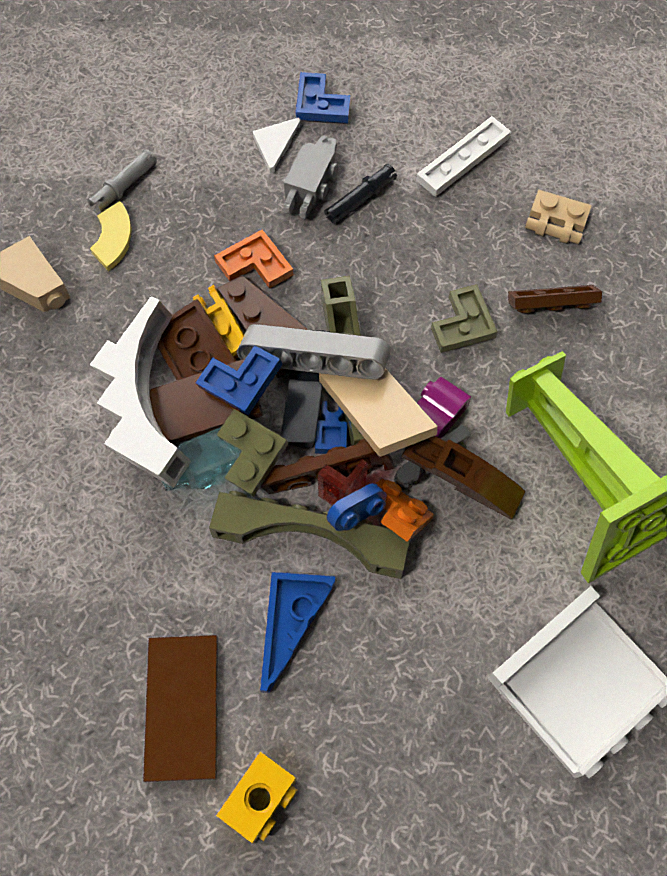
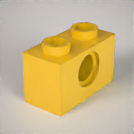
(238, 810)

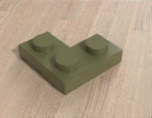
(470, 324)
(258, 448)

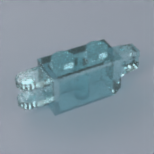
(209, 458)

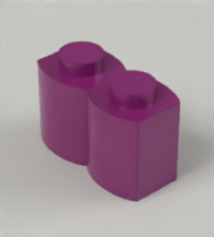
(443, 404)

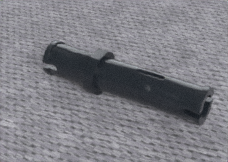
(368, 188)

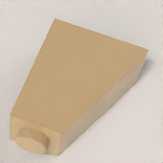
(31, 277)

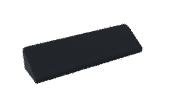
(302, 408)

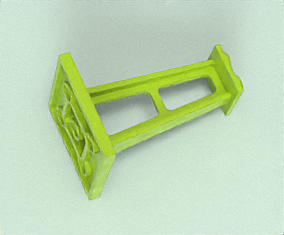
(615, 476)

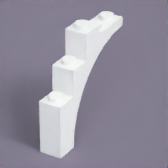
(128, 400)

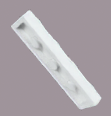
(463, 156)

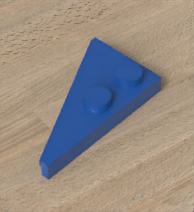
(291, 610)

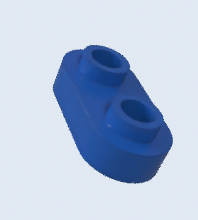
(357, 507)

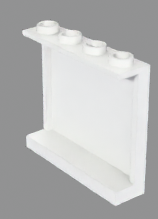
(582, 685)

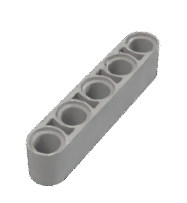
(319, 351)

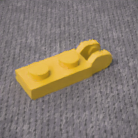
(223, 320)

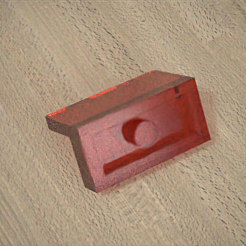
(335, 486)

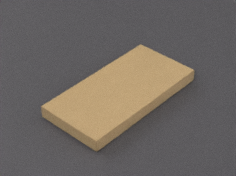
(380, 411)

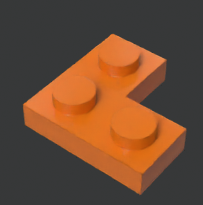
(255, 253)
(404, 514)

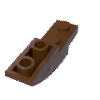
(468, 473)

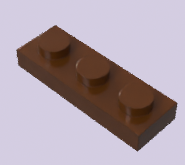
(554, 298)

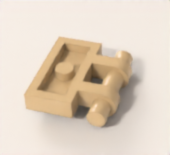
(560, 211)

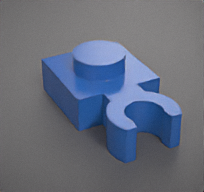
(330, 432)

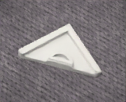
(275, 140)

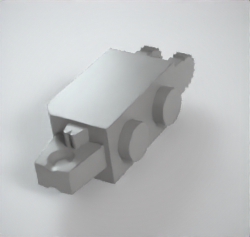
(309, 175)

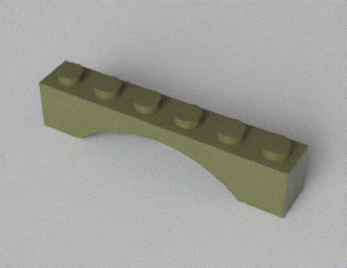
(341, 318)
(245, 519)

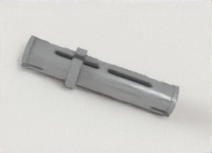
(114, 188)

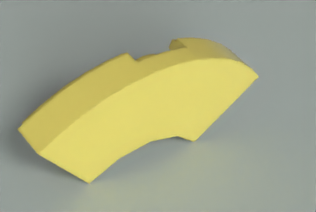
(114, 237)

